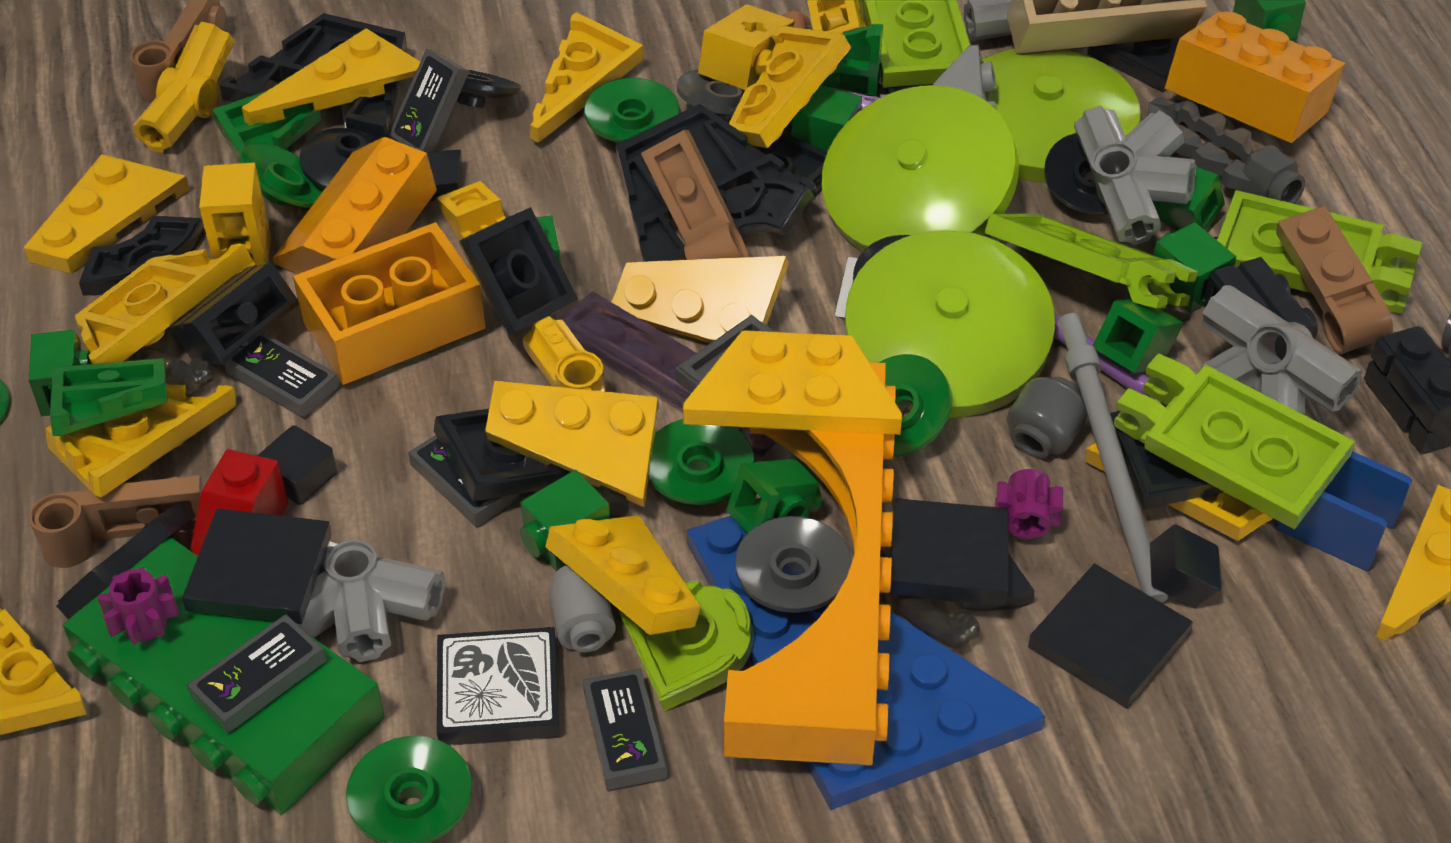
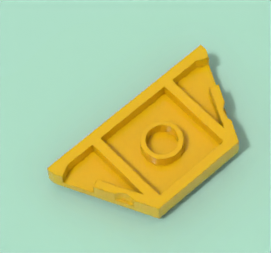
(152, 299)
(794, 385)
(122, 447)

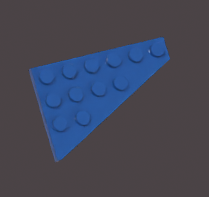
(935, 698)

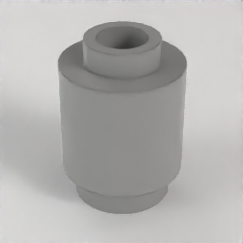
(579, 612)

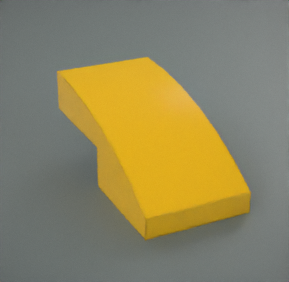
(471, 209)

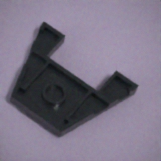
(304, 47)
(726, 155)

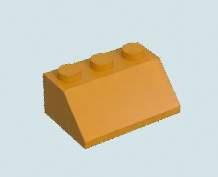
(364, 204)

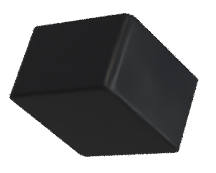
(303, 463)
(1185, 566)

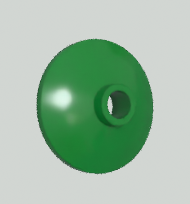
(629, 107)
(280, 175)
(925, 388)
(697, 461)
(407, 770)

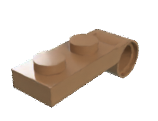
(154, 56)
(694, 199)
(1349, 300)
(73, 520)

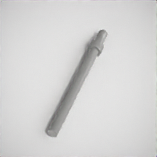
(1084, 367)

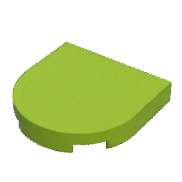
(699, 657)

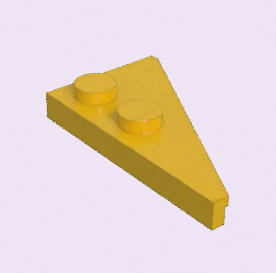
(584, 63)
(337, 78)
(1426, 571)
(29, 684)

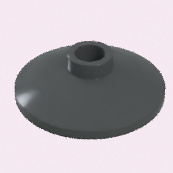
(711, 93)
(792, 547)

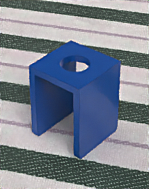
(1354, 511)

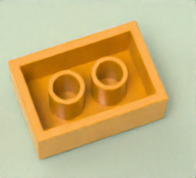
(1255, 75)
(390, 302)

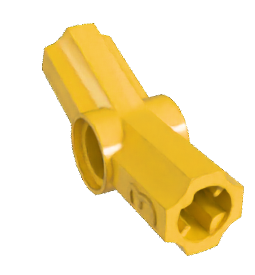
(187, 89)
(563, 357)

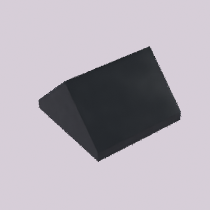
(518, 271)

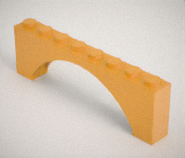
(822, 688)

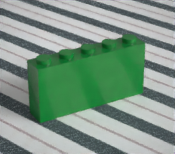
(274, 751)

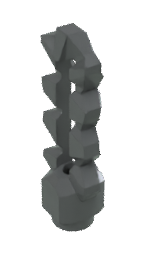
(1261, 171)

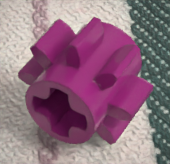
(1030, 503)
(138, 605)

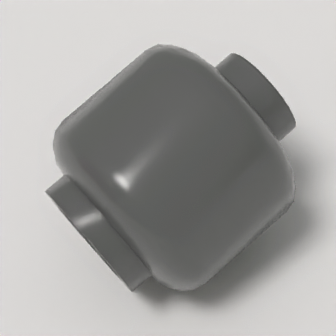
(1046, 416)

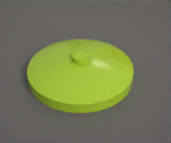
(1050, 91)
(919, 166)
(961, 306)

